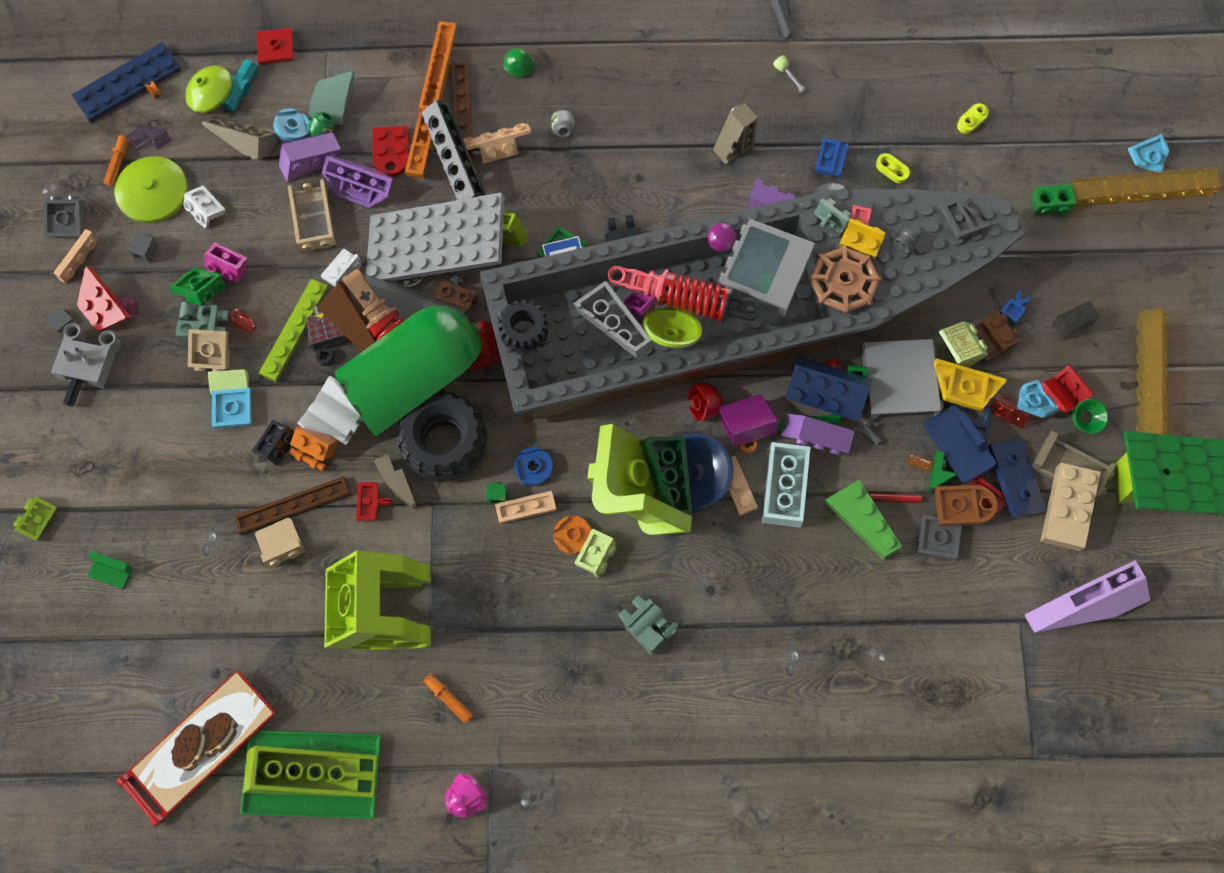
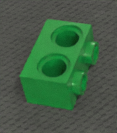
(1052, 196)

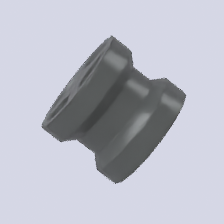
(905, 241)

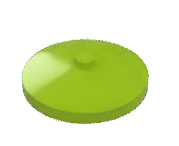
(151, 190)

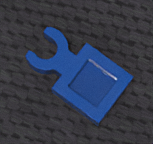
(1015, 308)

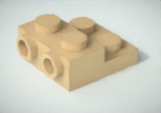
(208, 350)

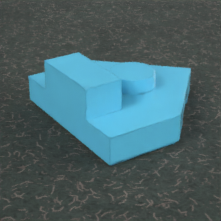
(1150, 153)
(1035, 401)

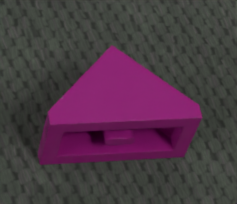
(639, 305)

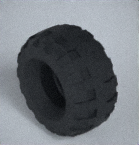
(434, 412)

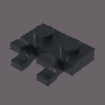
(615, 235)

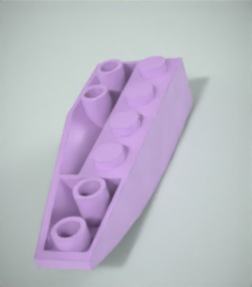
(1094, 601)

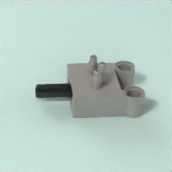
(84, 362)

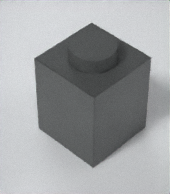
(143, 247)

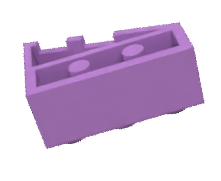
(307, 155)
(818, 433)

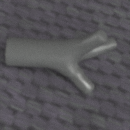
(867, 430)

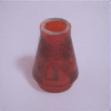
(241, 320)

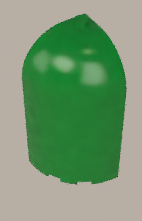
(410, 364)

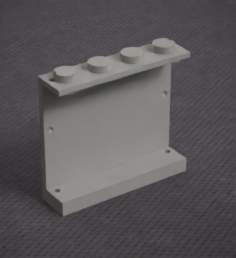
(901, 377)

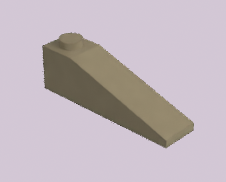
(248, 141)

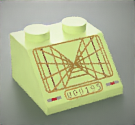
(964, 343)

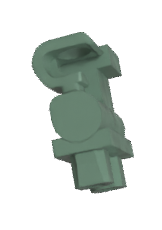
(207, 316)
(642, 621)

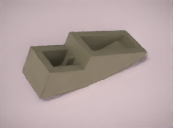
(395, 480)

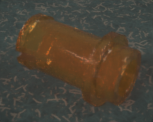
(920, 463)

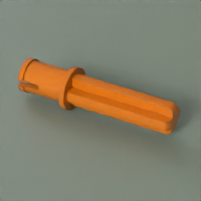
(116, 161)
(448, 698)

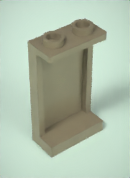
(1056, 452)

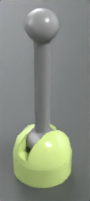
(782, 65)

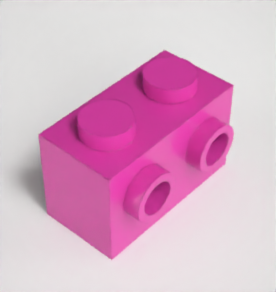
(226, 262)

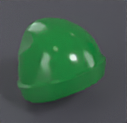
(519, 63)

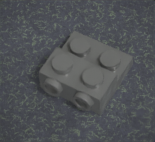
(63, 217)

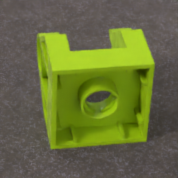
(354, 602)

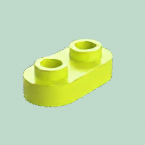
(974, 117)
(894, 167)

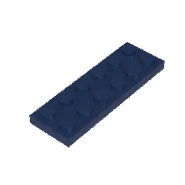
(126, 82)

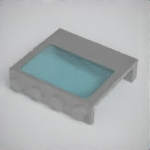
(767, 264)

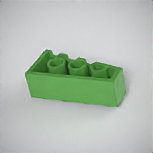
(860, 513)

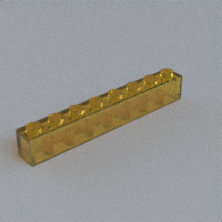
(1145, 186)
(1152, 371)

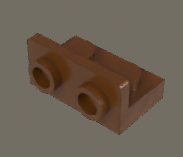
(456, 295)

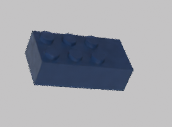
(828, 388)

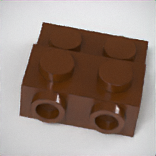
(996, 335)

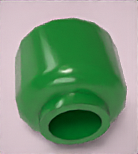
(321, 124)

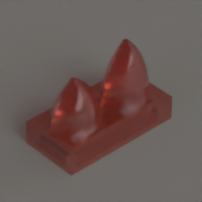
(1007, 410)

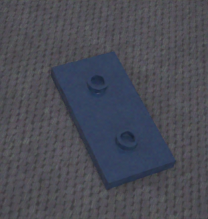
(1017, 478)

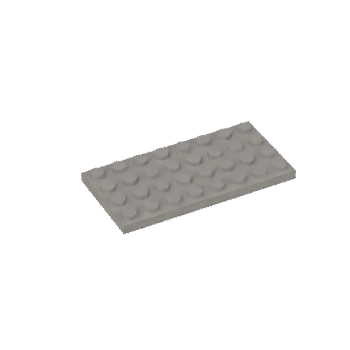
(436, 238)

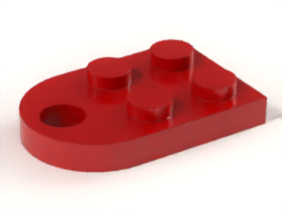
(390, 147)

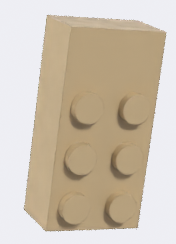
(1070, 507)

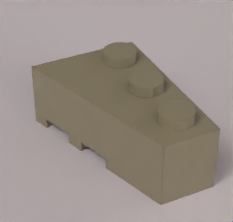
(737, 134)

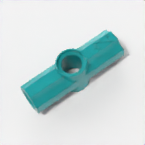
(240, 84)

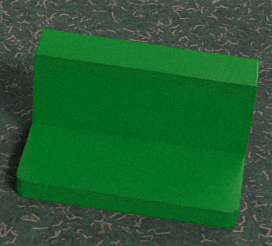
(109, 570)

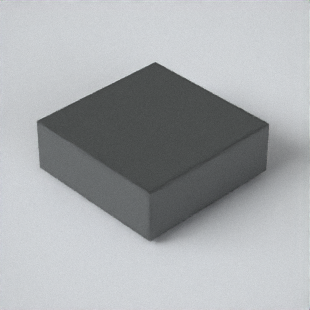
(59, 319)

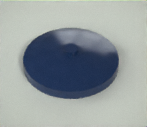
(708, 470)

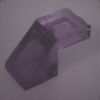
(141, 135)

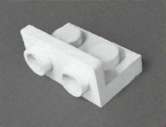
(203, 205)
(341, 267)

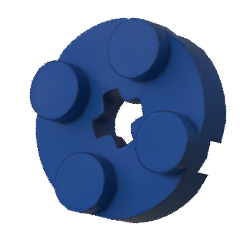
(530, 477)

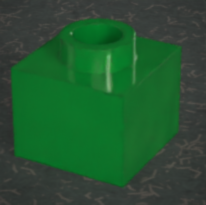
(496, 493)

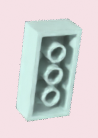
(786, 484)

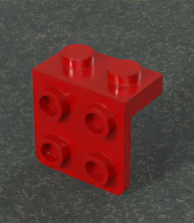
(1067, 389)

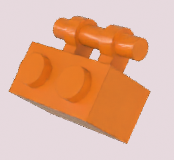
(314, 443)

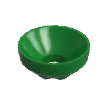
(1098, 416)

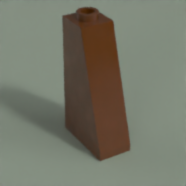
(346, 314)

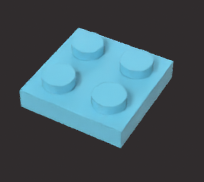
(231, 408)

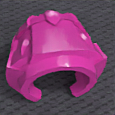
(465, 797)

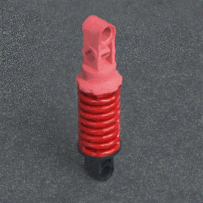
(684, 294)

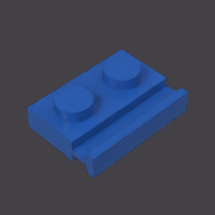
(831, 157)

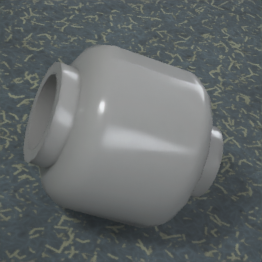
(563, 123)

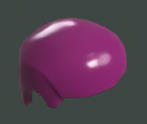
(722, 237)

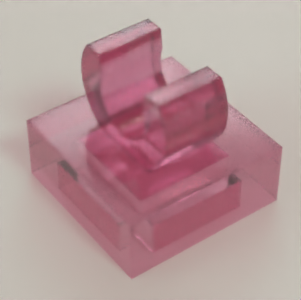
(129, 304)

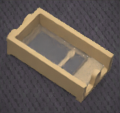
(312, 217)

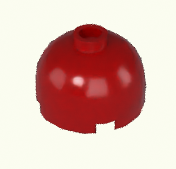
(704, 401)

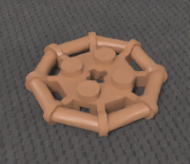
(841, 289)

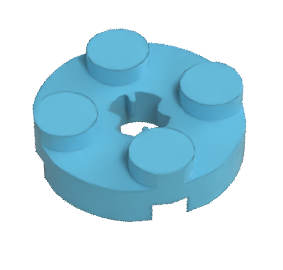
(288, 133)

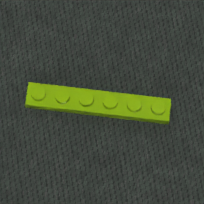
(293, 331)

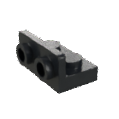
(274, 442)

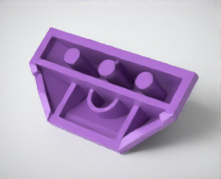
(356, 181)

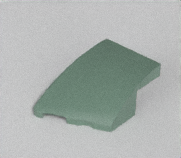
(332, 96)

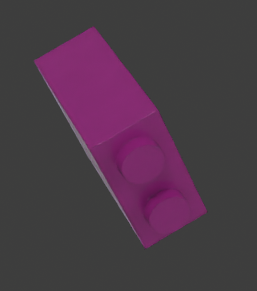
(748, 420)

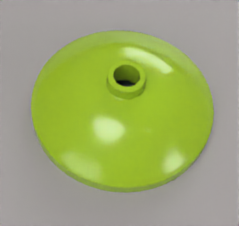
(208, 88)
(672, 327)

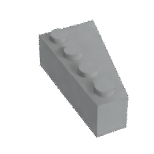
(612, 317)

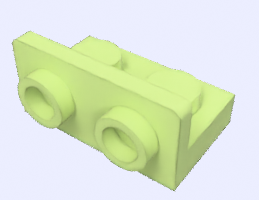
(596, 553)

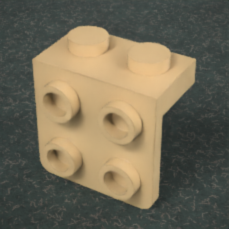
(279, 543)

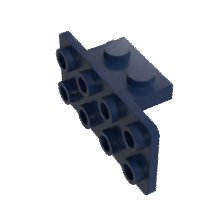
(961, 443)

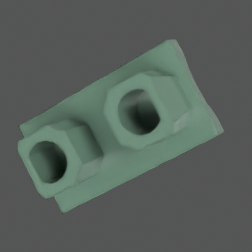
(832, 216)

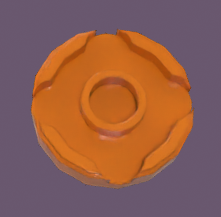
(571, 534)

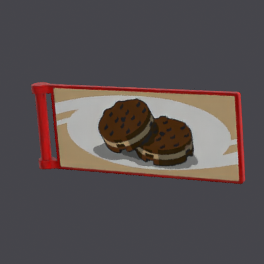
(198, 746)

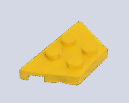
(966, 385)

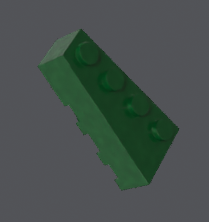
(669, 470)

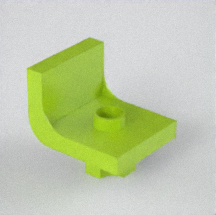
(626, 486)

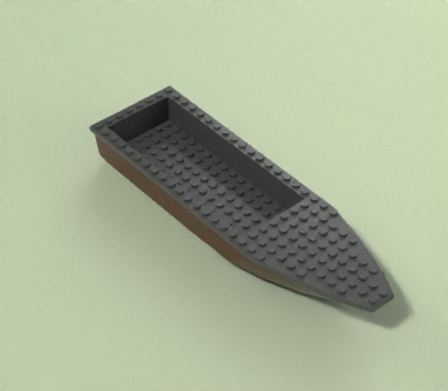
(588, 368)

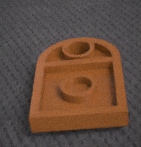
(963, 505)

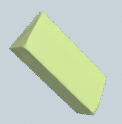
(228, 380)

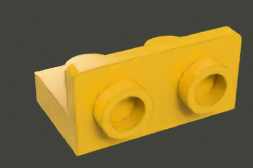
(862, 238)

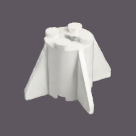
(332, 413)

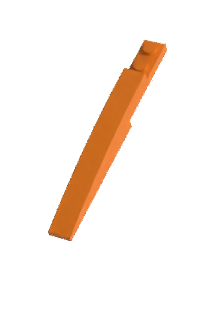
(432, 90)

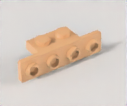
(497, 144)

